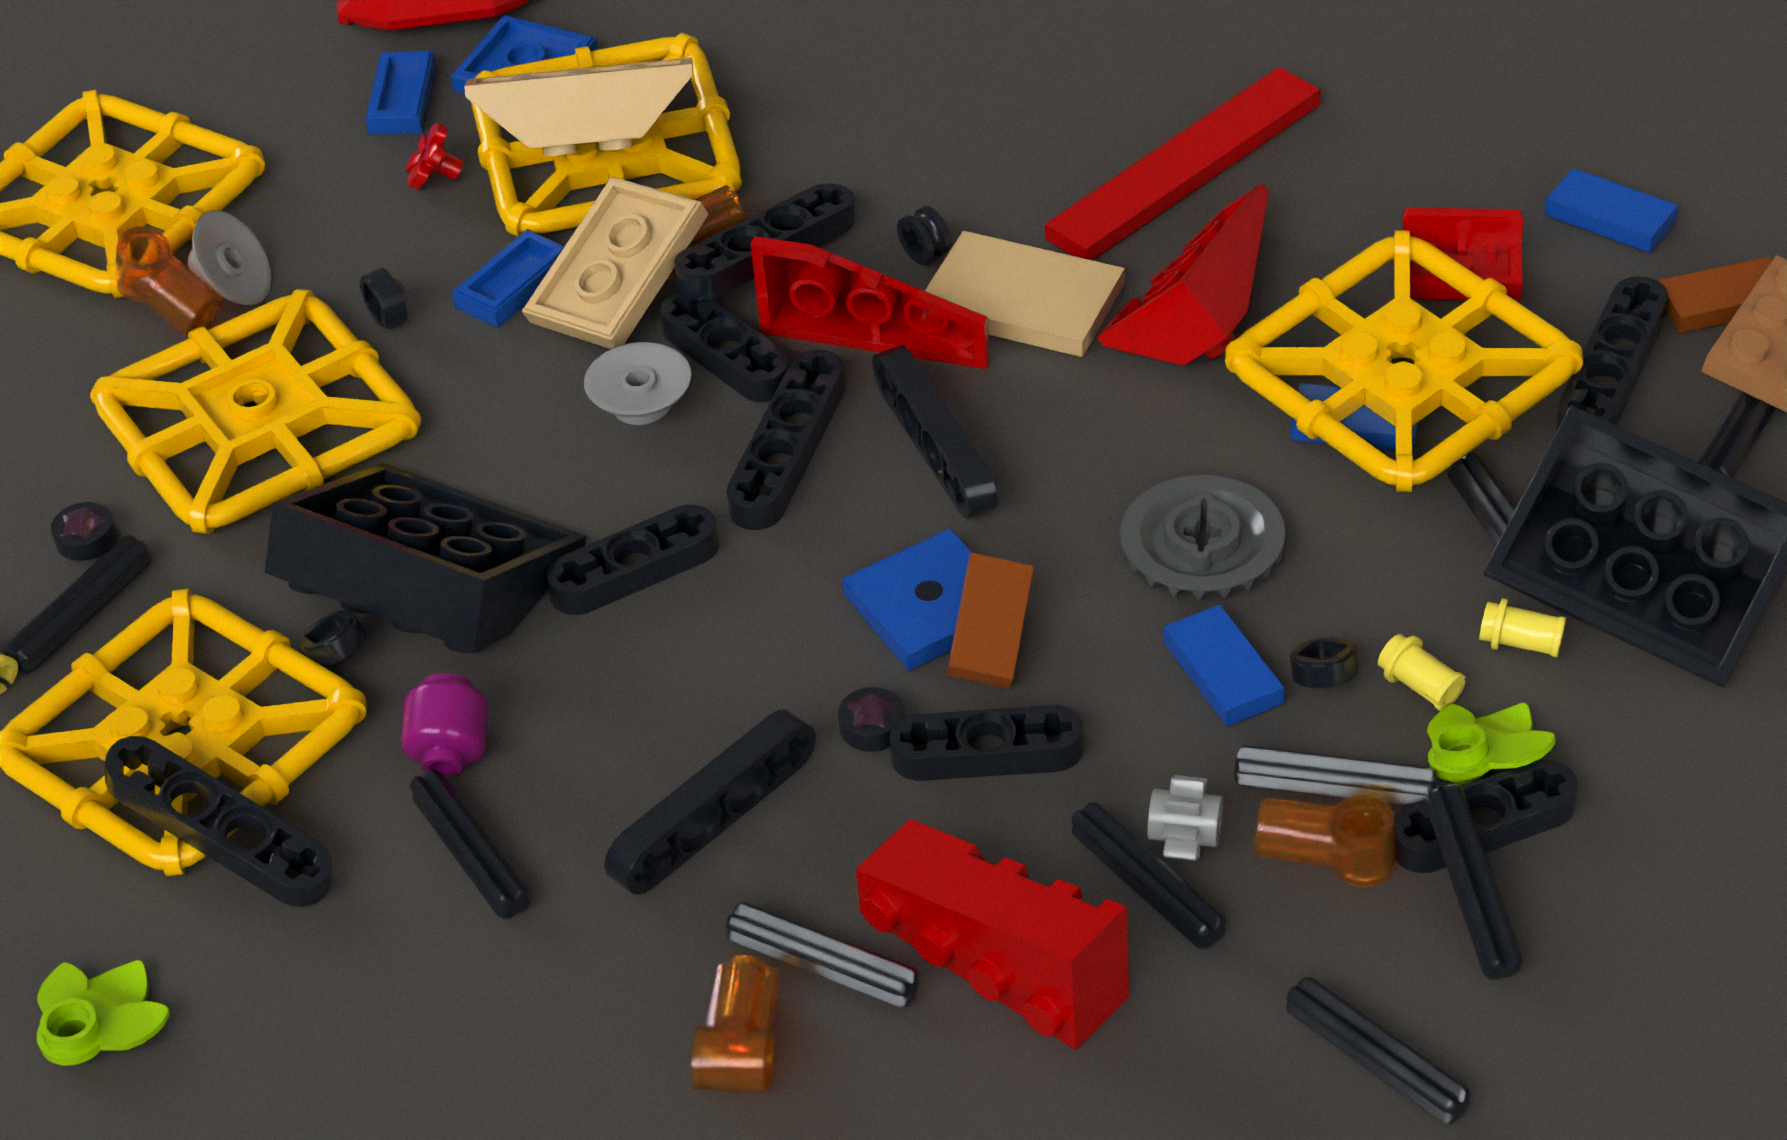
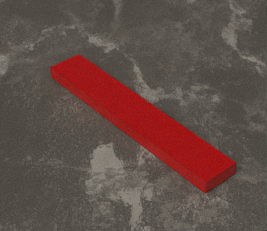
(1182, 165)

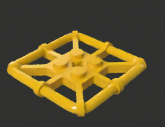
(595, 166)
(115, 189)
(1403, 391)
(286, 409)
(182, 695)

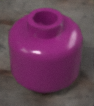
(444, 723)

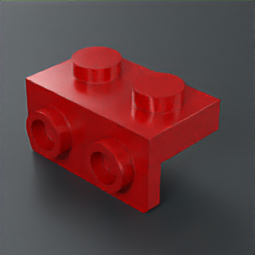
(1476, 238)

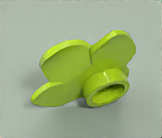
(1472, 746)
(96, 1013)

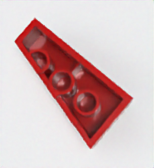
(1000, 930)

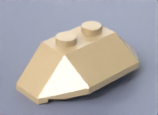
(582, 103)

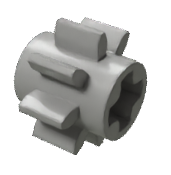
(1185, 817)

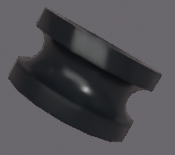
(924, 235)

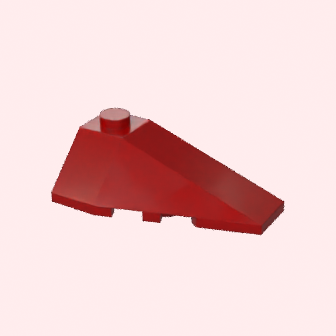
(1199, 293)
(842, 303)

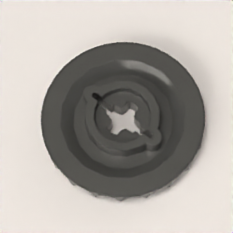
(1163, 528)

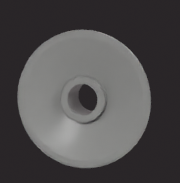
(230, 259)
(638, 381)

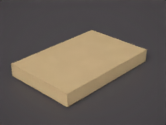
(615, 263)
(1029, 291)

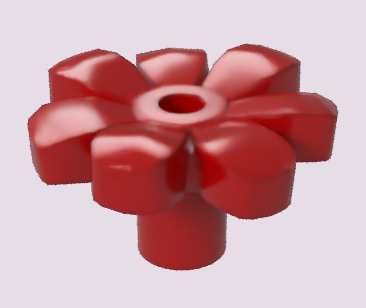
(432, 158)

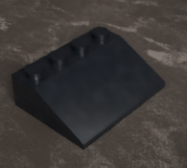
(1645, 546)
(416, 554)

